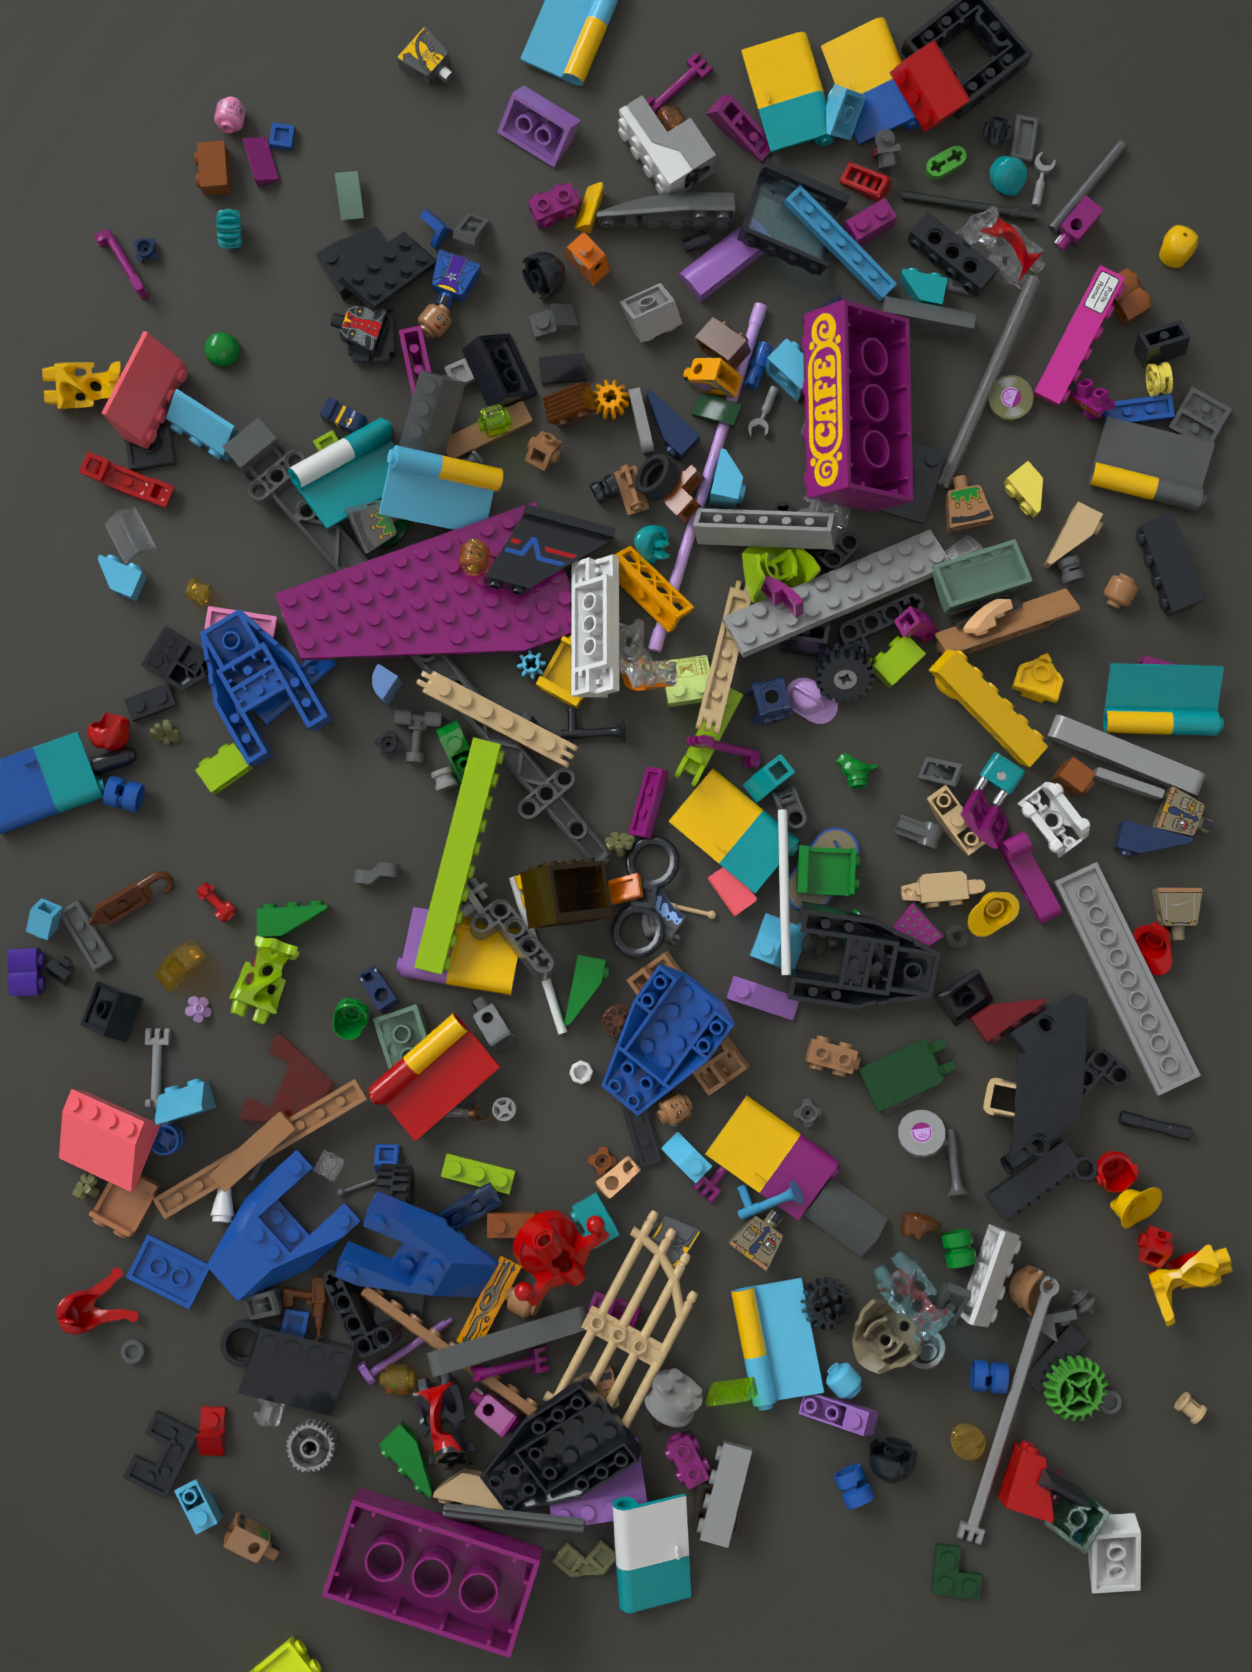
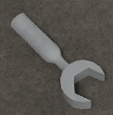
(1040, 183)
(766, 408)

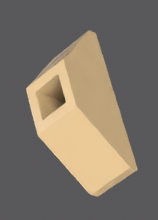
(948, 814)
(467, 1489)

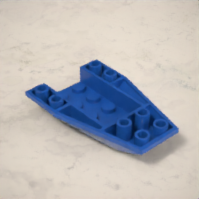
(665, 1038)

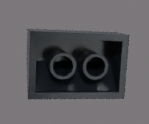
(499, 370)

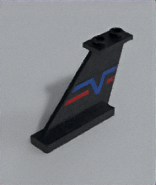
(542, 547)

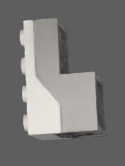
(671, 158)

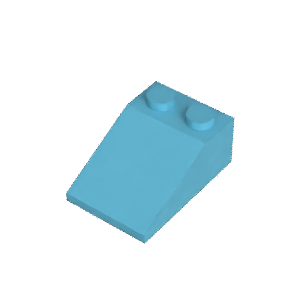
(184, 1102)

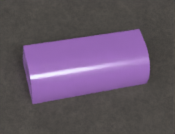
(718, 266)

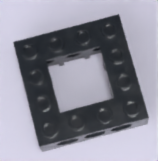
(991, 30)

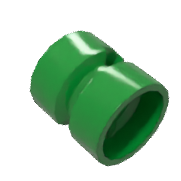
(959, 1249)

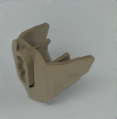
(881, 1321)

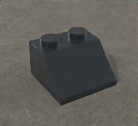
(111, 1012)

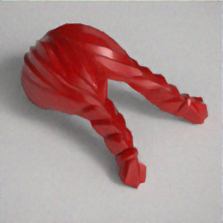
(77, 1311)

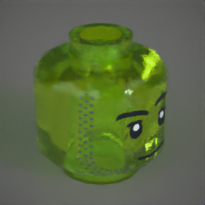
(494, 420)

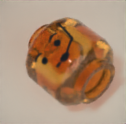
(670, 117)

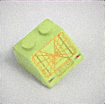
(690, 682)

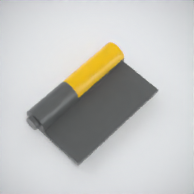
(1152, 464)

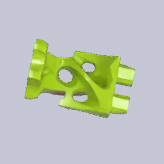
(255, 995)

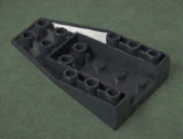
(561, 1450)

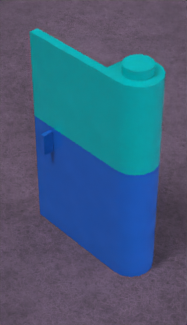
(46, 782)

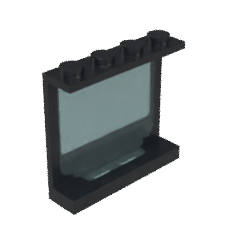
(776, 229)

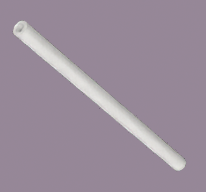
(784, 892)
(547, 985)

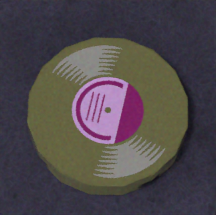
(1010, 398)

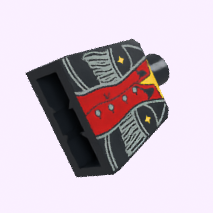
(362, 328)

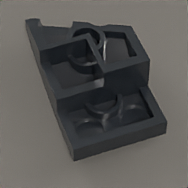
(176, 659)

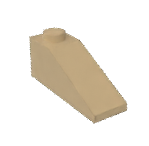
(1078, 528)

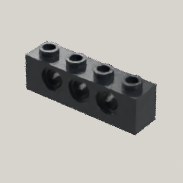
(949, 242)

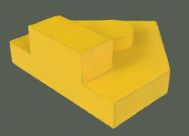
(1038, 680)

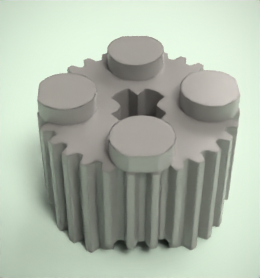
(318, 1433)

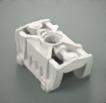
(1062, 810)

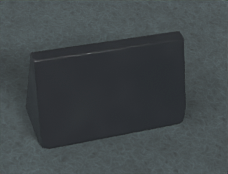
(562, 368)
(1062, 1488)

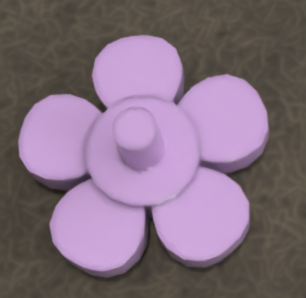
(198, 1008)

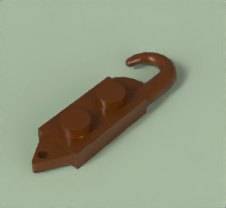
(128, 899)

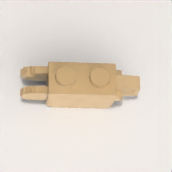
(942, 887)

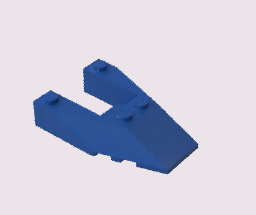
(249, 670)
(268, 1242)
(429, 1260)

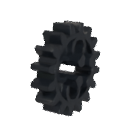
(820, 1314)

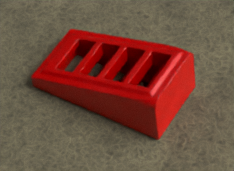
(863, 189)

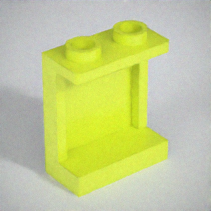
(289, 1658)

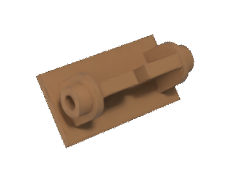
(632, 498)

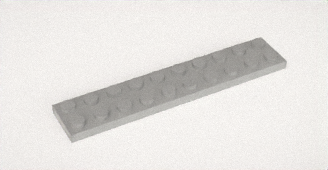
(837, 593)
(1127, 979)

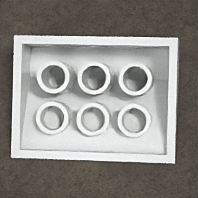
(989, 1275)

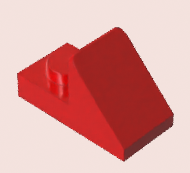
(212, 1431)

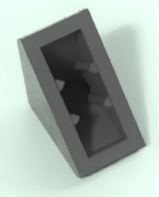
(940, 772)

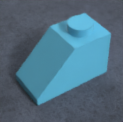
(686, 1157)

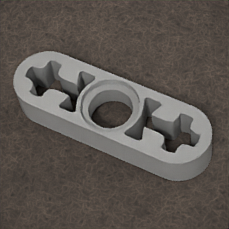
(641, 420)

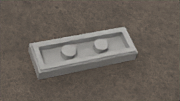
(1128, 784)

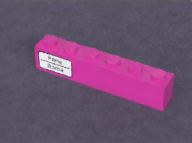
(1079, 335)

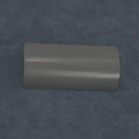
(932, 318)

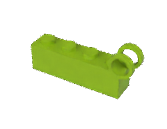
(697, 759)

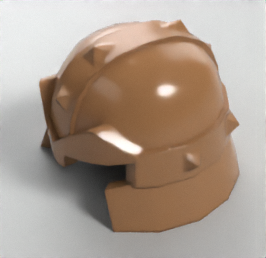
(1025, 1288)

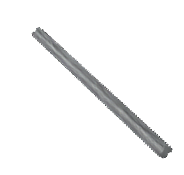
(987, 380)

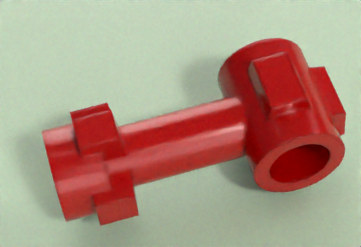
(225, 911)

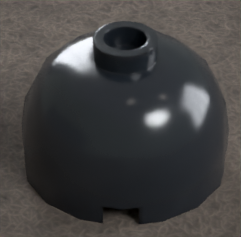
(544, 274)
(892, 1459)

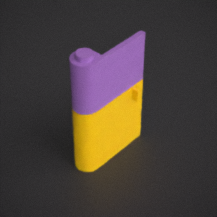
(475, 963)

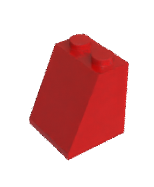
(1020, 1483)

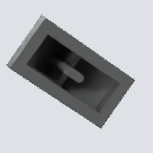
(264, 1303)

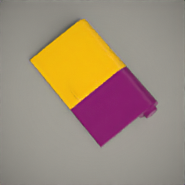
(771, 1155)

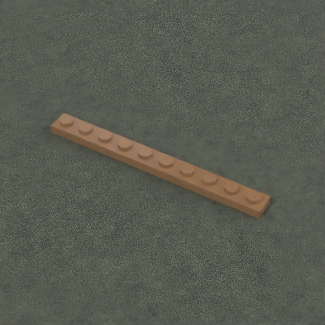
(305, 1121)
(432, 1338)

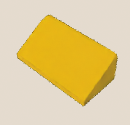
(590, 207)

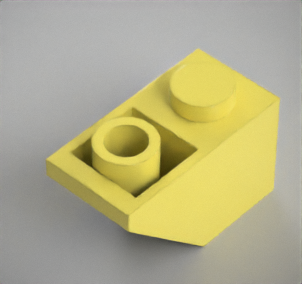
(1026, 487)

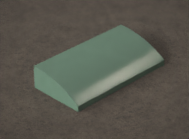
(980, 575)

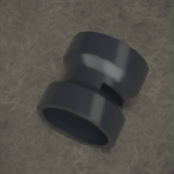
(604, 489)

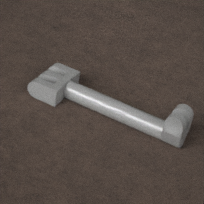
(157, 1043)

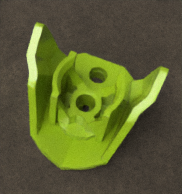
(787, 565)

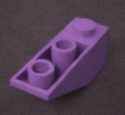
(840, 1413)

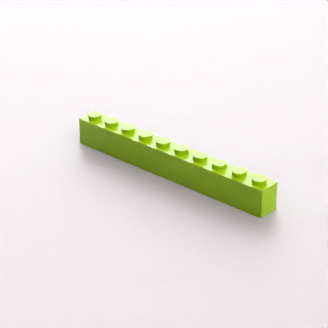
(458, 856)

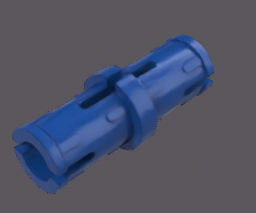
(758, 365)

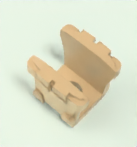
(988, 1096)

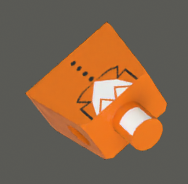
(585, 257)

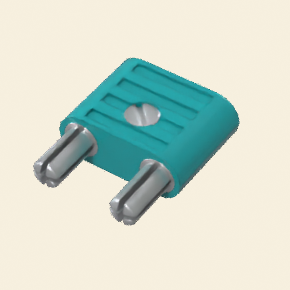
(1000, 774)

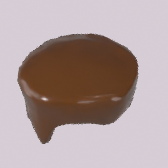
(918, 1224)

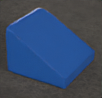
(386, 1154)

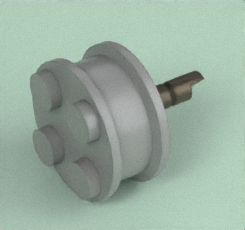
(673, 1399)

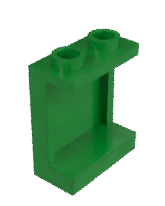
(827, 871)

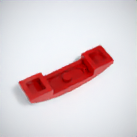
(126, 481)

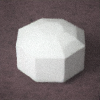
(581, 1072)

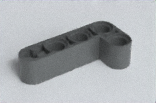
(516, 942)

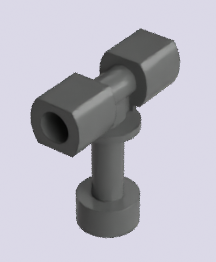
(417, 723)

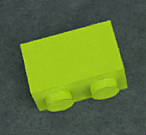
(897, 661)
(223, 768)

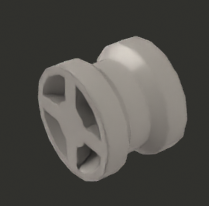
(444, 779)
(506, 1111)

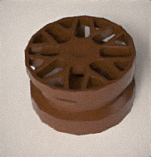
(614, 1019)

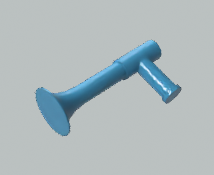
(791, 1194)

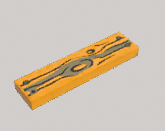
(490, 1300)

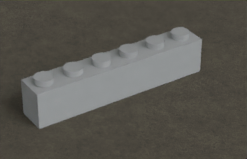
(765, 528)

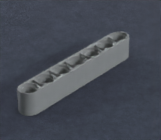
(1125, 755)

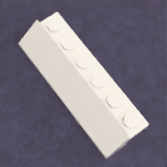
(595, 627)

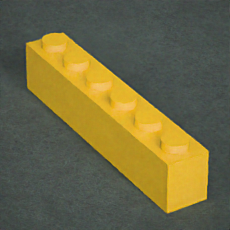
(988, 707)

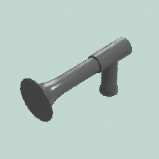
(952, 1149)

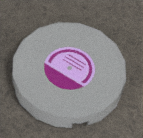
(921, 1133)

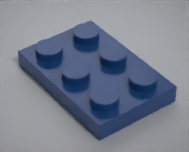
(168, 1271)

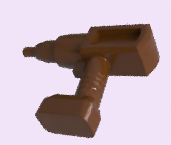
(317, 1297)

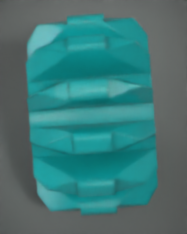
(229, 228)

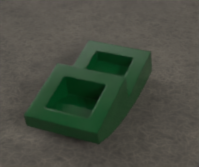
(717, 409)

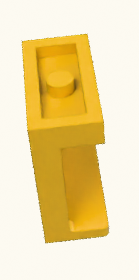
(557, 676)

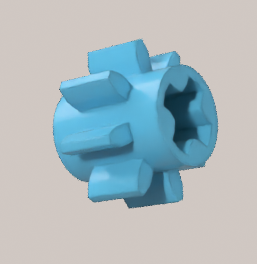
(531, 658)

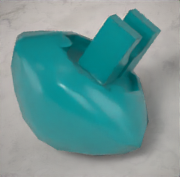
(651, 542)

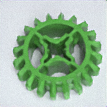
(1064, 1403)

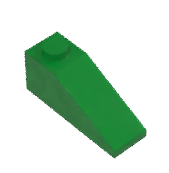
(586, 981)

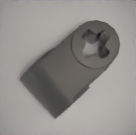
(791, 804)

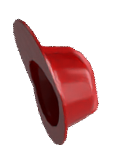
(1155, 947)

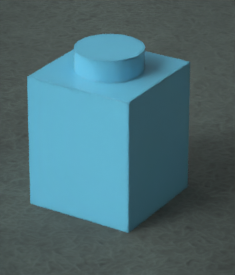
(44, 919)

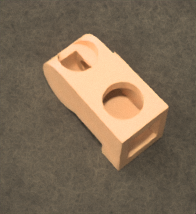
(617, 1177)

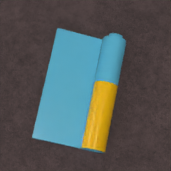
(568, 37)
(437, 488)
(777, 1341)

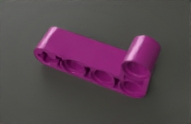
(1029, 877)

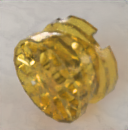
(967, 1441)

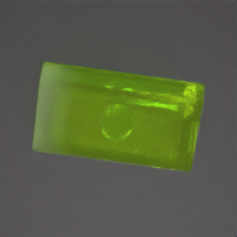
(731, 1391)

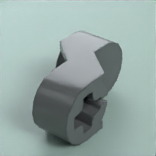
(382, 869)

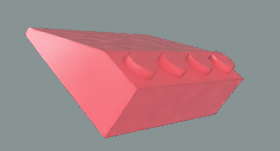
(145, 391)
(105, 1139)

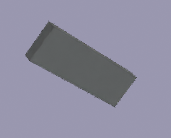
(86, 936)

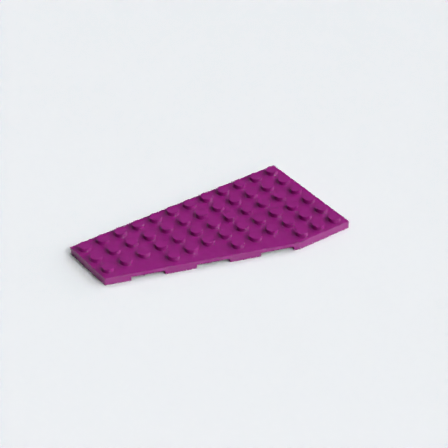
(425, 603)

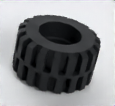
(396, 1181)

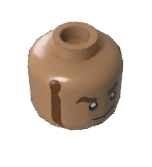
(674, 1109)

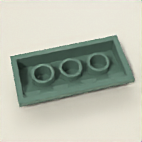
(401, 1032)

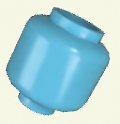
(844, 1380)

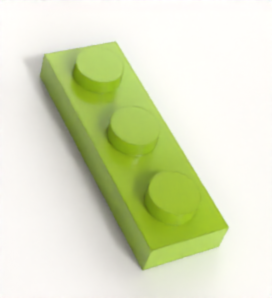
(477, 1173)

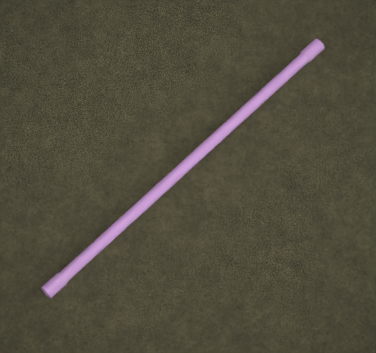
(755, 323)

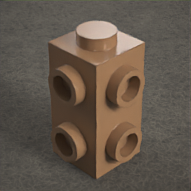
(839, 1058)

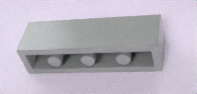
(725, 1493)

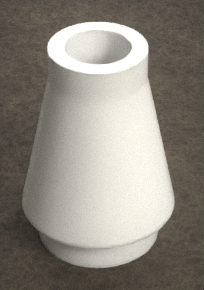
(223, 1207)

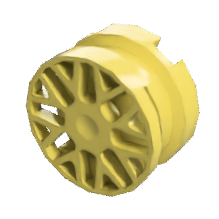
(1159, 379)

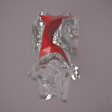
(1018, 249)

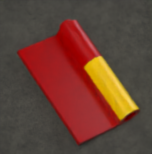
(434, 1077)

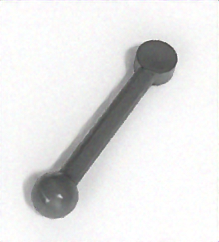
(341, 1191)

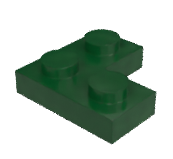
(947, 1577)

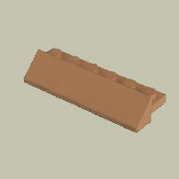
(1031, 617)
(724, 1063)

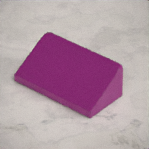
(261, 160)

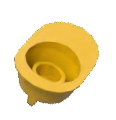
(993, 913)
(1136, 1206)

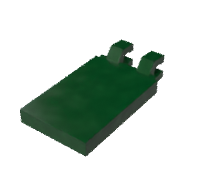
(904, 1073)

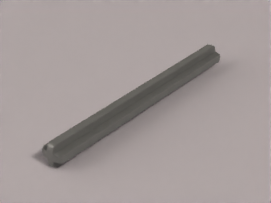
(514, 1518)

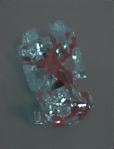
(929, 1318)

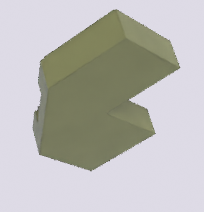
(575, 1564)

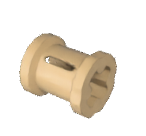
(1190, 1408)

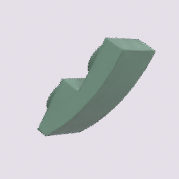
(349, 195)

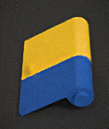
(863, 64)

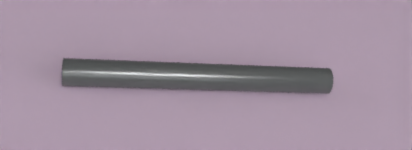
(1088, 185)

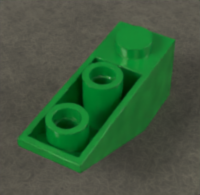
(455, 746)
(285, 920)
(406, 1451)

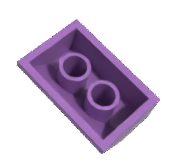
(538, 125)

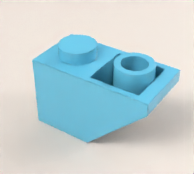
(122, 578)
(198, 1505)

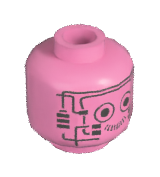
(230, 115)

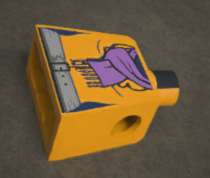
(713, 377)

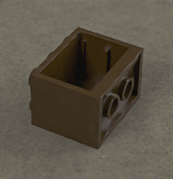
(566, 893)

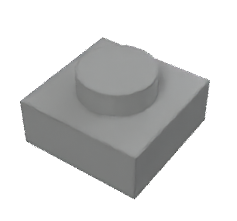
(460, 370)

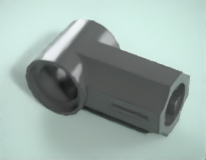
(924, 833)

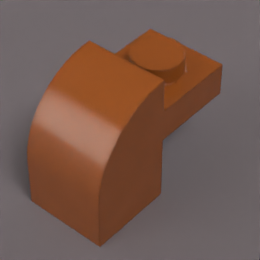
(679, 499)

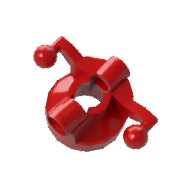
(554, 1252)

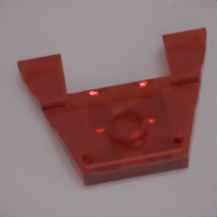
(299, 1089)

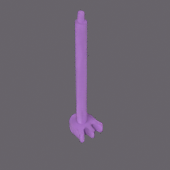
(369, 1374)

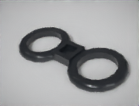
(647, 903)

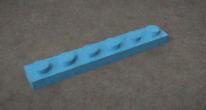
(839, 243)

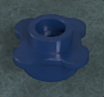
(143, 243)

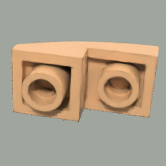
(986, 616)

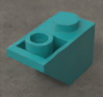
(924, 287)
(768, 778)

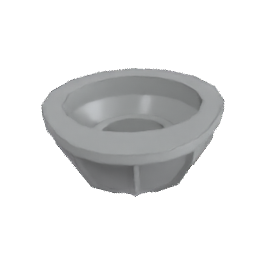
(932, 1352)

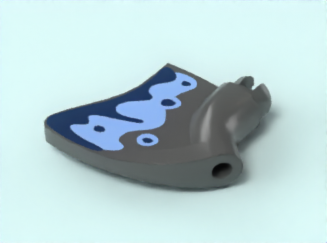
(671, 917)

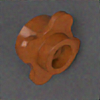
(595, 1160)

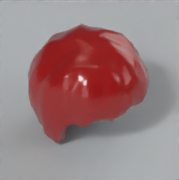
(110, 732)

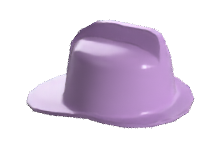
(809, 702)

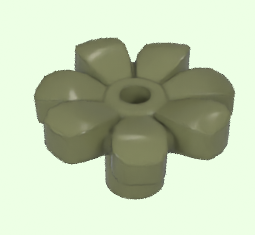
(165, 733)
(619, 843)
(86, 1186)

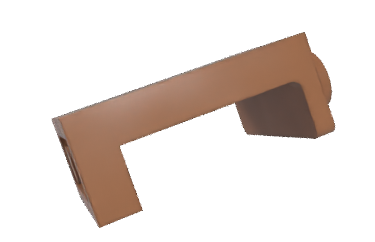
(123, 1208)

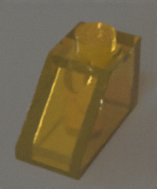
(179, 964)

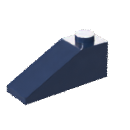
(674, 431)
(1140, 839)

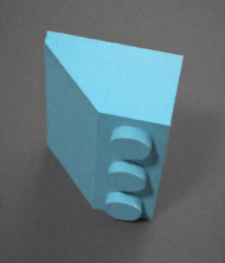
(200, 425)

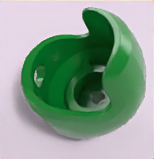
(347, 1022)

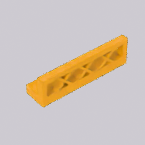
(645, 592)

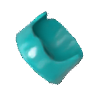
(1008, 175)

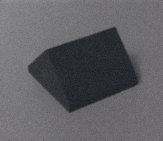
(964, 997)

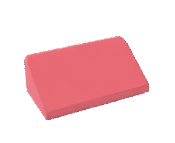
(732, 891)

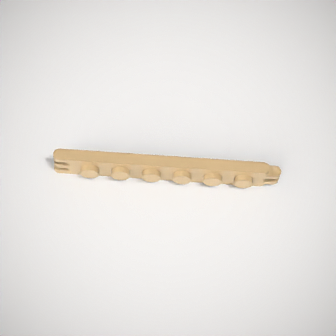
(722, 665)
(497, 718)

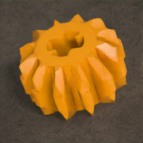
(615, 405)

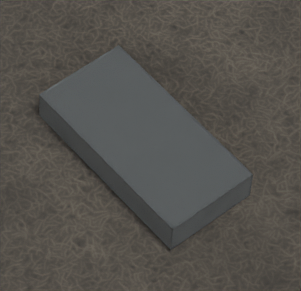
(1024, 138)

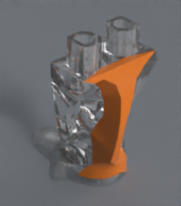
(637, 665)

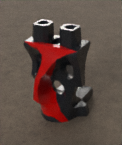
(448, 1448)

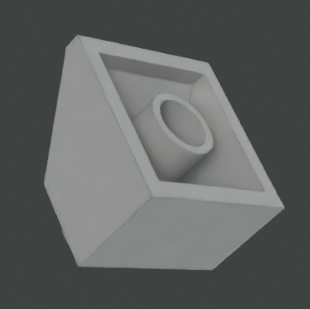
(651, 312)

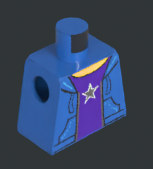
(454, 277)

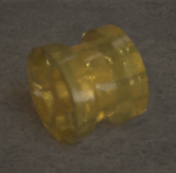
(197, 591)

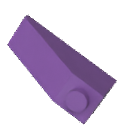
(761, 998)

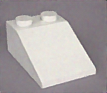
(1116, 1556)

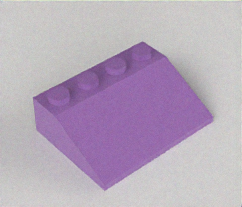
(597, 1504)

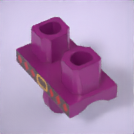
(1091, 400)

